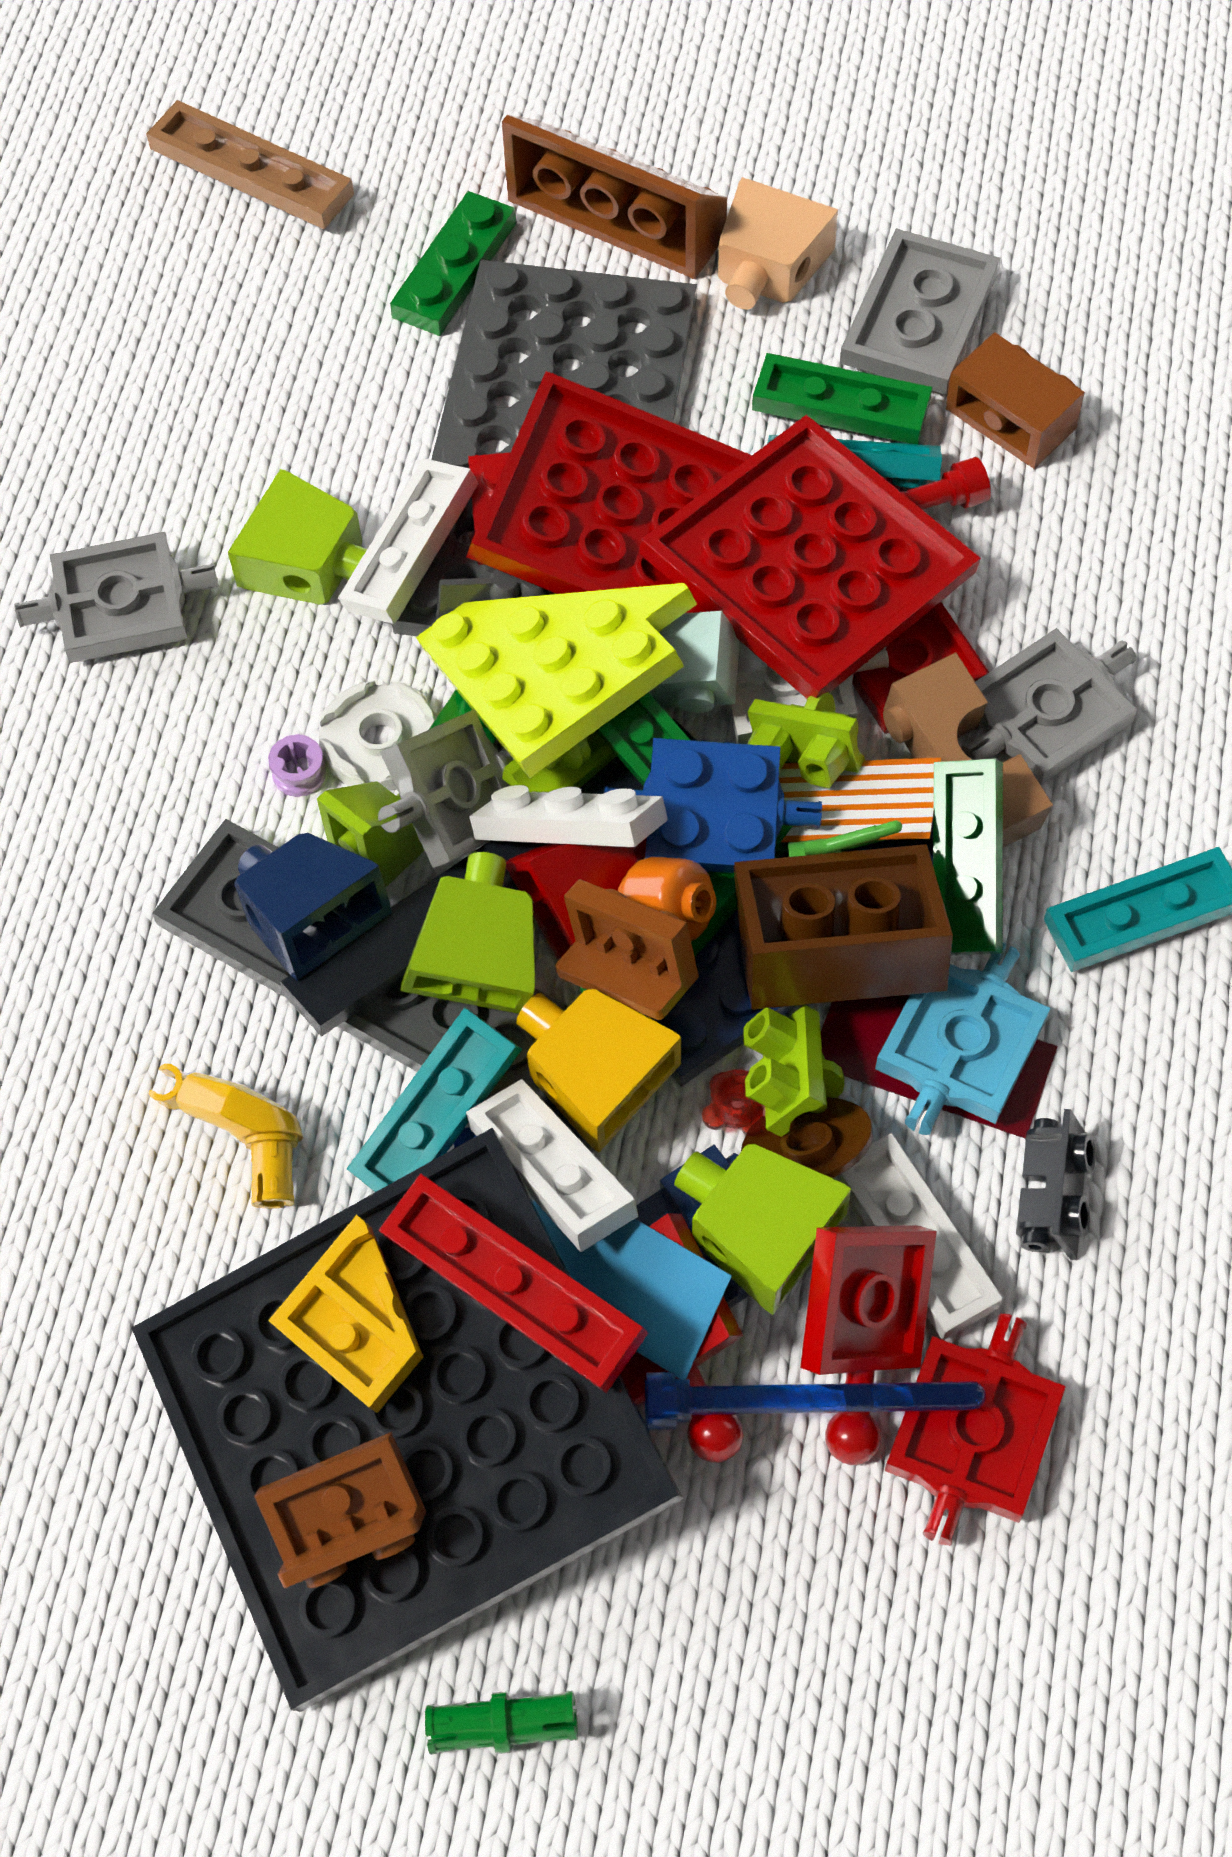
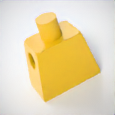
(597, 1060)

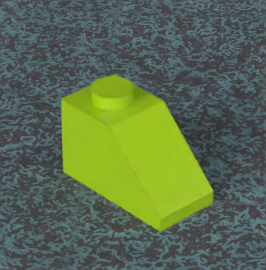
(353, 824)

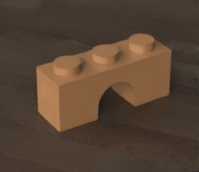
(940, 706)

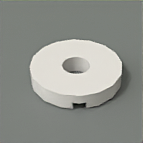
(358, 710)

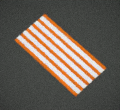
(873, 796)

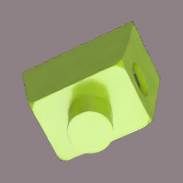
(297, 542)
(476, 941)
(761, 1218)

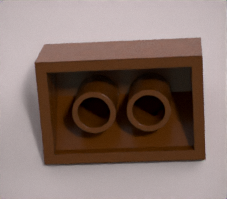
(842, 926)

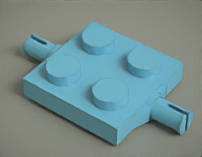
(964, 1042)

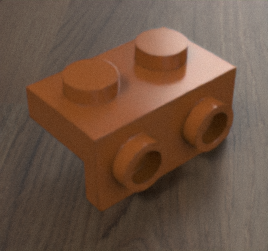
(627, 950)
(342, 1511)

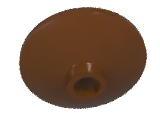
(823, 1141)

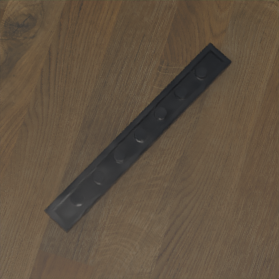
(382, 954)

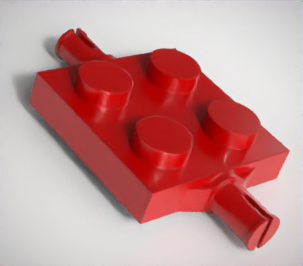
(982, 1454)

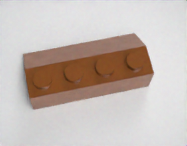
(611, 196)

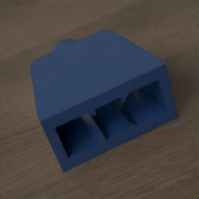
(309, 899)

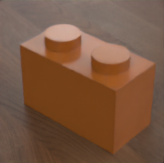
(1014, 400)

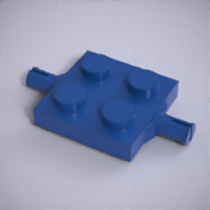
(720, 802)

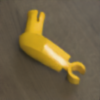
(251, 1118)

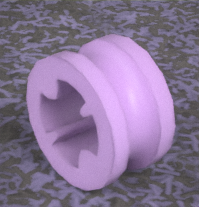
(290, 749)

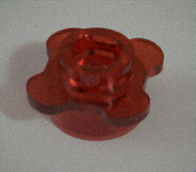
(725, 1089)

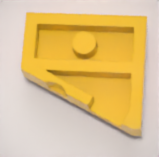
(353, 1318)

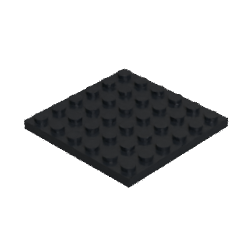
(498, 1434)

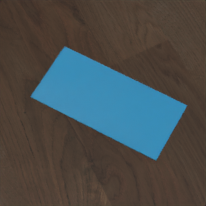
(652, 1284)

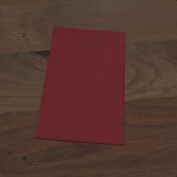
(859, 1028)

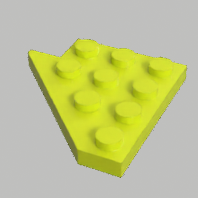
(556, 663)

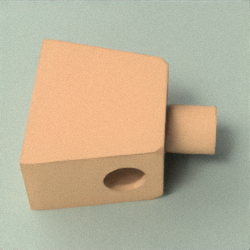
(772, 243)

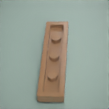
(250, 164)

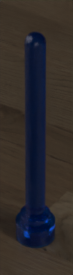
(674, 1400)

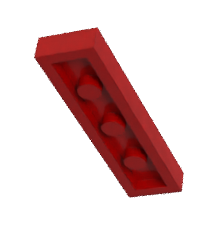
(514, 1283)

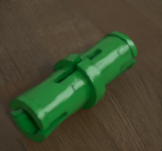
(501, 1722)

